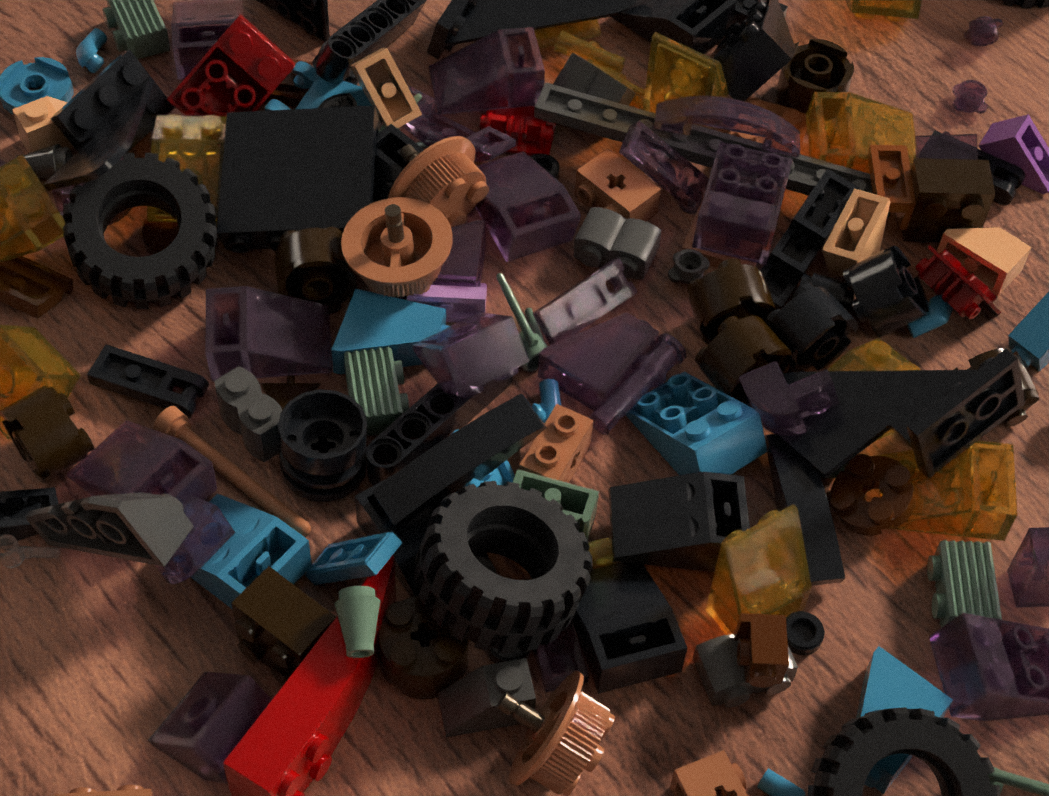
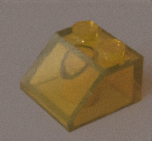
(28, 364)

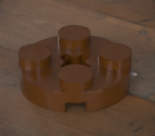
(871, 473)

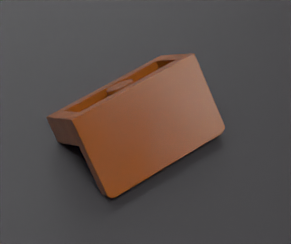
(893, 179)

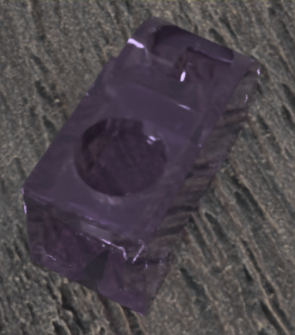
(208, 535)

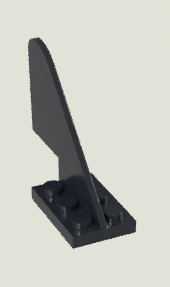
(476, 19)
(107, 120)
(929, 409)

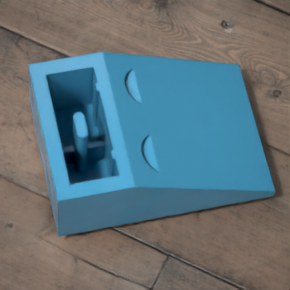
(699, 426)
(257, 543)

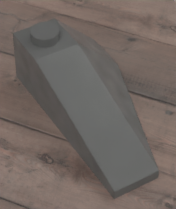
(117, 525)

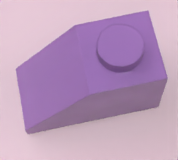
(1022, 145)

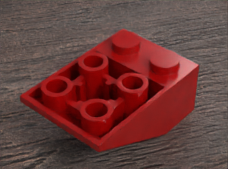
(233, 74)

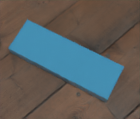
(353, 558)

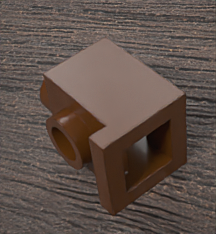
(762, 648)

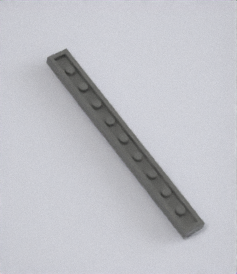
(614, 119)

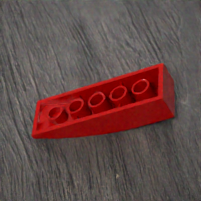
(310, 712)

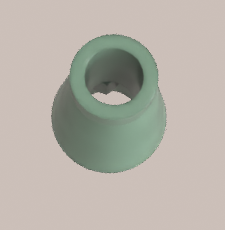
(358, 619)

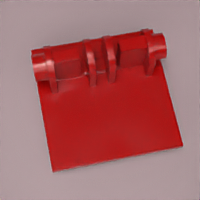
(531, 133)
(948, 275)

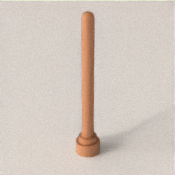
(176, 424)

